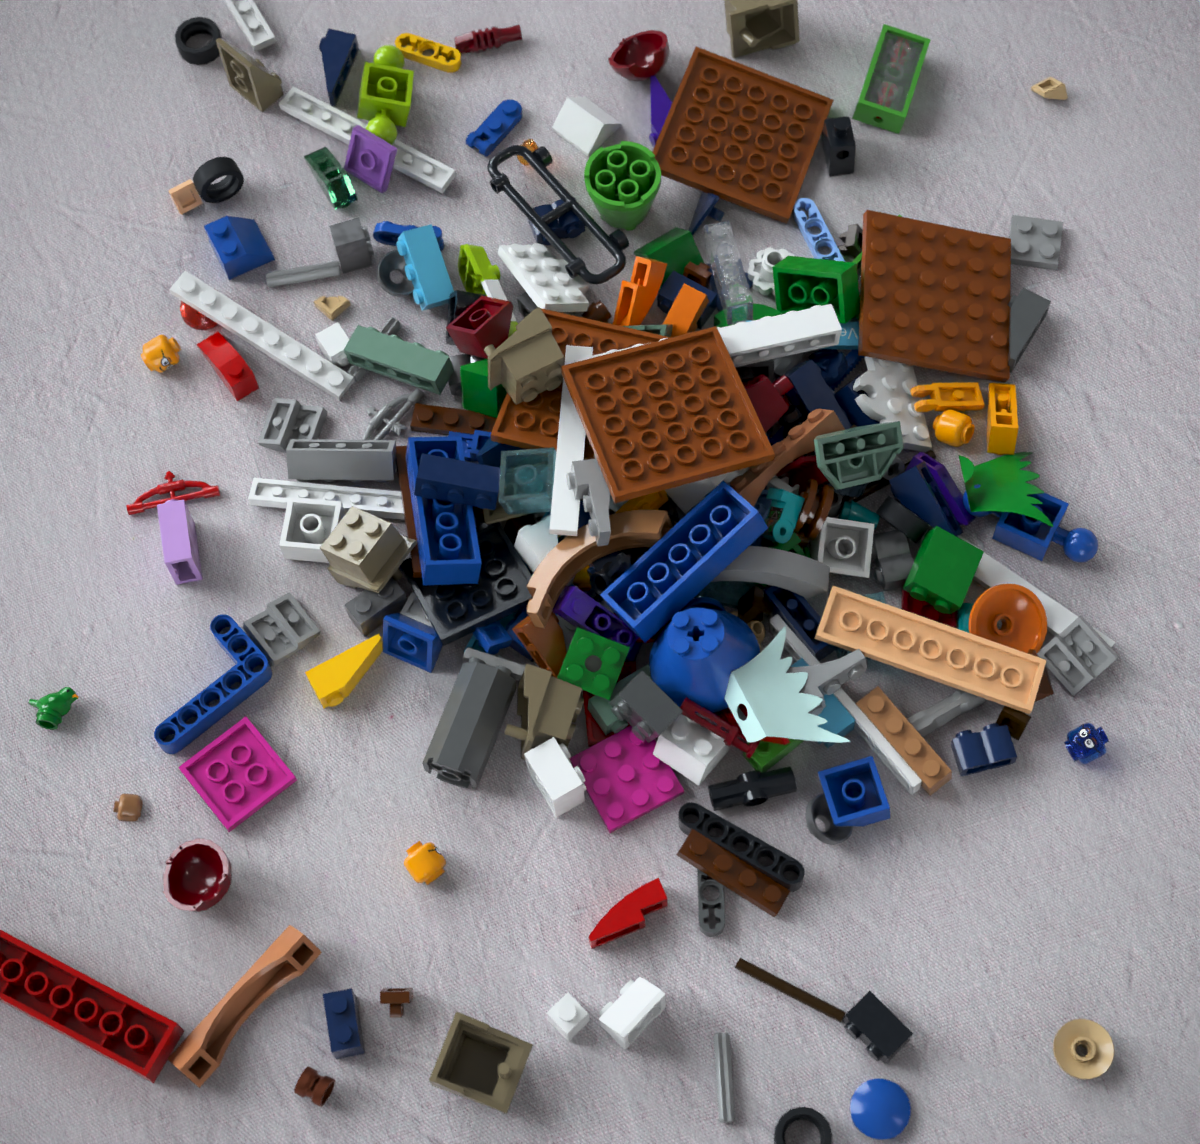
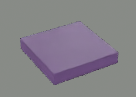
(370, 158)

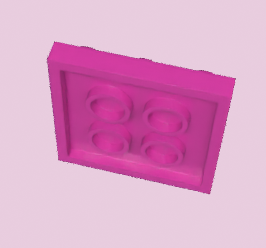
(237, 774)
(626, 778)

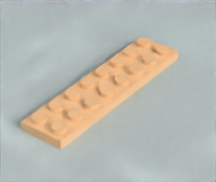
(931, 649)

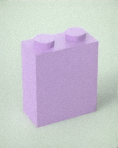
(179, 541)

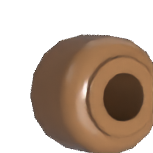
(128, 807)

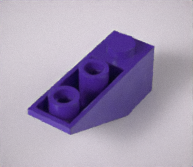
(946, 485)
(588, 614)

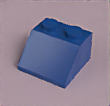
(238, 245)
(855, 793)

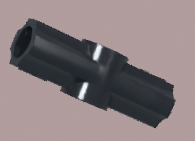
(752, 788)

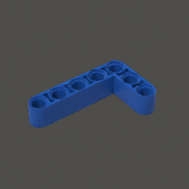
(218, 689)

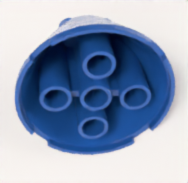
(699, 653)

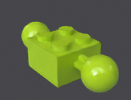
(385, 93)

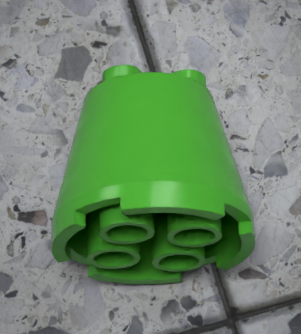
(623, 183)

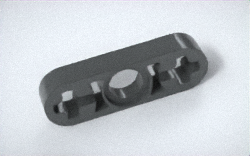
(702, 902)

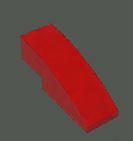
(629, 913)

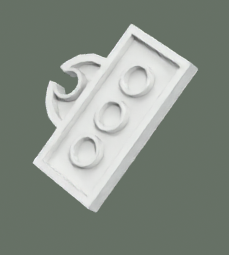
(545, 278)
(891, 400)

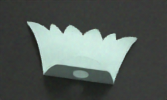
(774, 699)

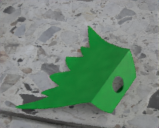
(1002, 486)

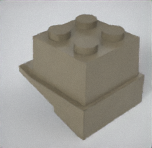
(761, 25)
(527, 360)
(365, 551)
(545, 709)
(480, 1063)

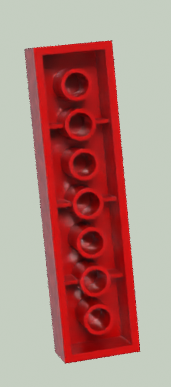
(85, 1009)

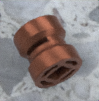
(314, 1086)

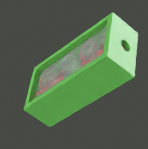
(891, 79)

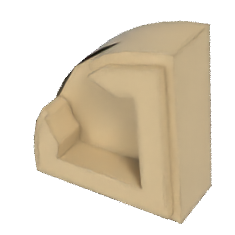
(332, 306)

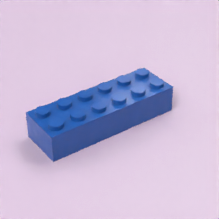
(443, 529)
(684, 561)

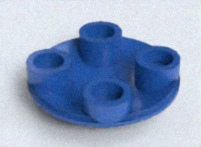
(880, 1109)

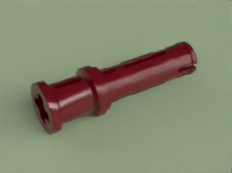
(730, 738)

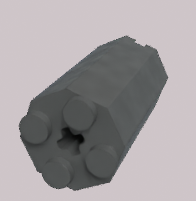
(470, 723)

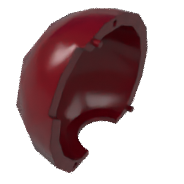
(641, 55)
(197, 875)

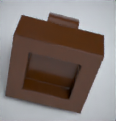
(698, 273)
(396, 998)

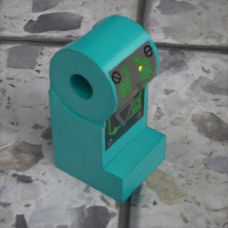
(782, 515)

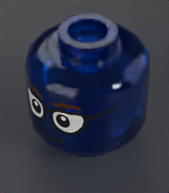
(1086, 743)

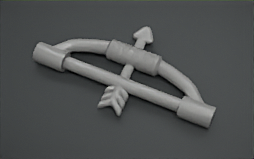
(386, 410)

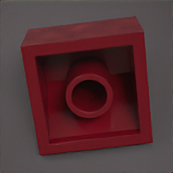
(482, 325)

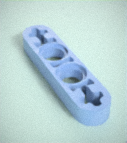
(815, 219)

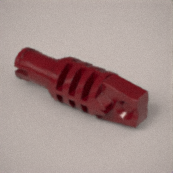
(485, 39)

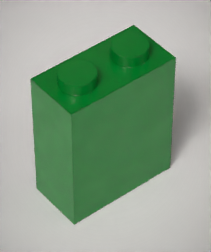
(943, 570)

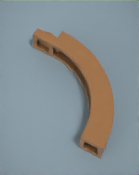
(574, 553)

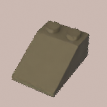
(249, 76)

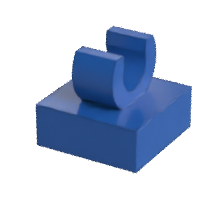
(493, 637)

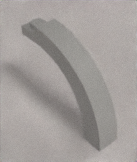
(778, 569)

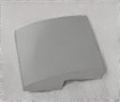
(290, 420)
(281, 629)
(1077, 655)

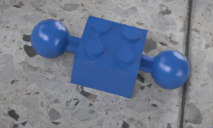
(1035, 537)

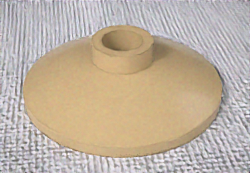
(1091, 1037)

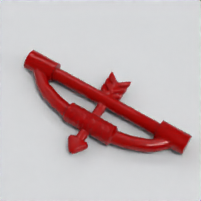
(170, 487)

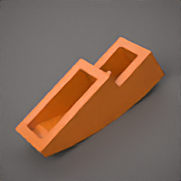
(639, 293)
(686, 310)

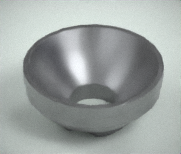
(388, 263)
(819, 809)

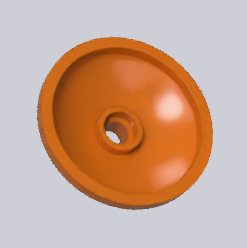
(1020, 613)

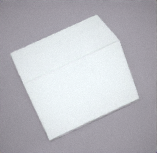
(584, 124)

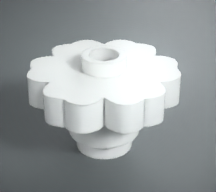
(761, 269)

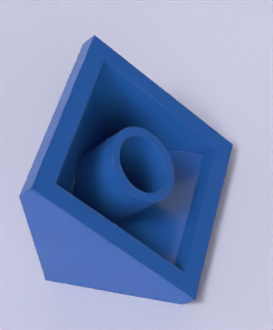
(411, 641)

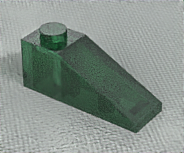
(331, 178)

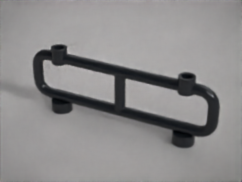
(539, 160)

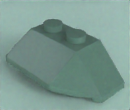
(858, 453)

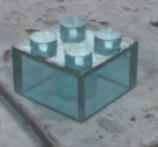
(527, 480)

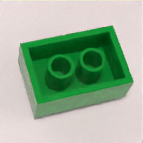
(813, 282)

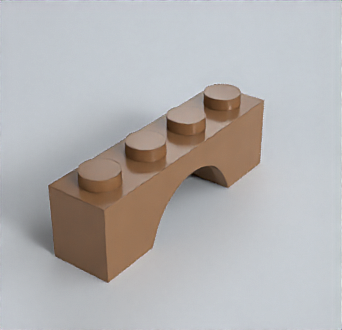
(905, 740)

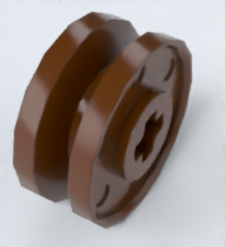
(814, 509)

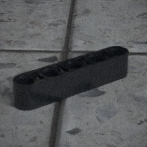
(733, 835)

